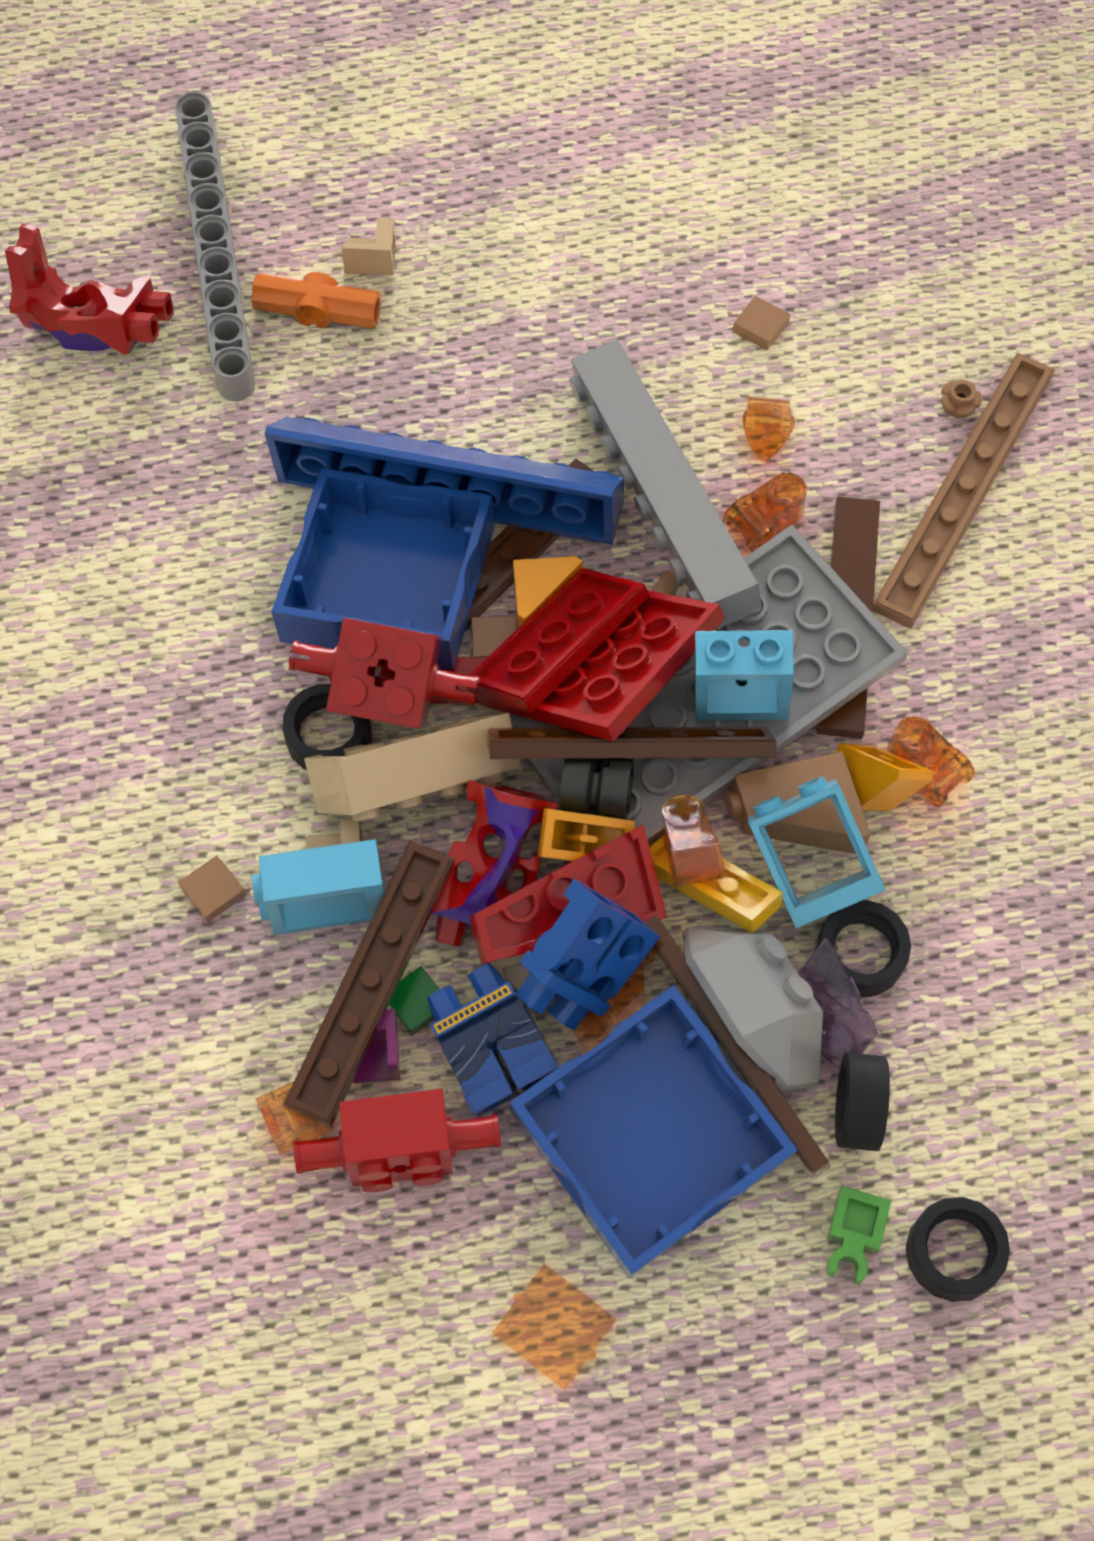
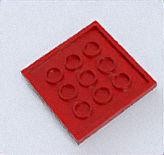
(626, 668)

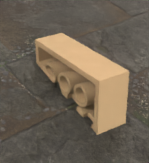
(407, 768)

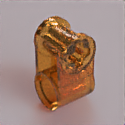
(762, 514)
(934, 754)
(690, 842)

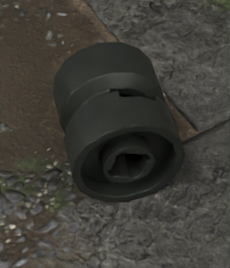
(597, 786)

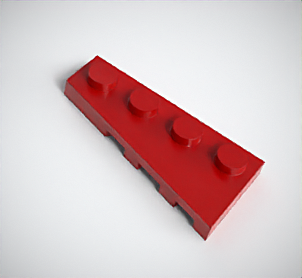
(617, 870)

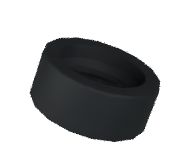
(303, 705)
(886, 922)
(862, 1101)
(991, 1230)

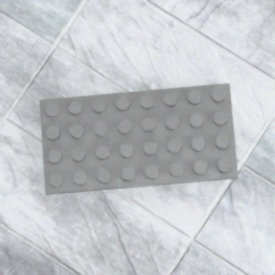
(836, 657)

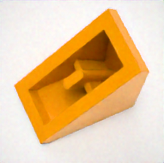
(538, 580)
(882, 777)
(574, 834)

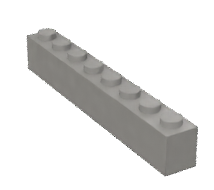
(664, 483)

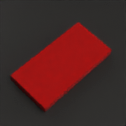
(557, 638)

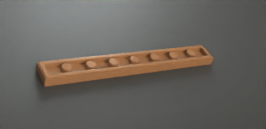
(962, 491)

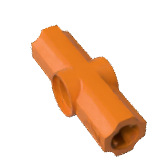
(316, 300)

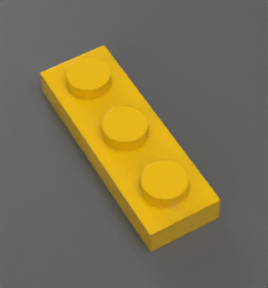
(736, 896)

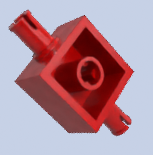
(359, 691)
(396, 1140)

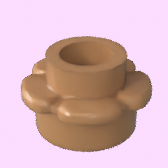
(957, 406)

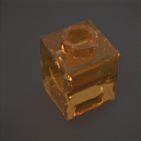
(287, 1125)

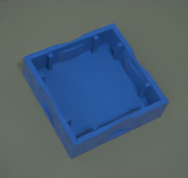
(385, 559)
(651, 1131)

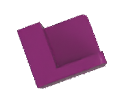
(382, 1057)

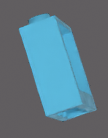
(762, 666)
(319, 886)
(835, 895)

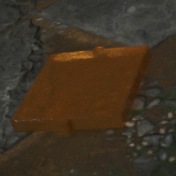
(554, 1327)

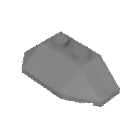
(759, 1000)

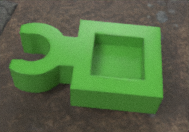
(859, 1226)

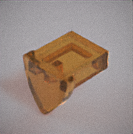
(767, 425)

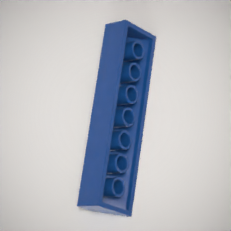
(522, 490)

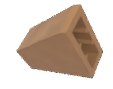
(813, 826)

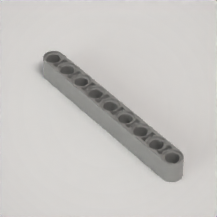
(214, 247)

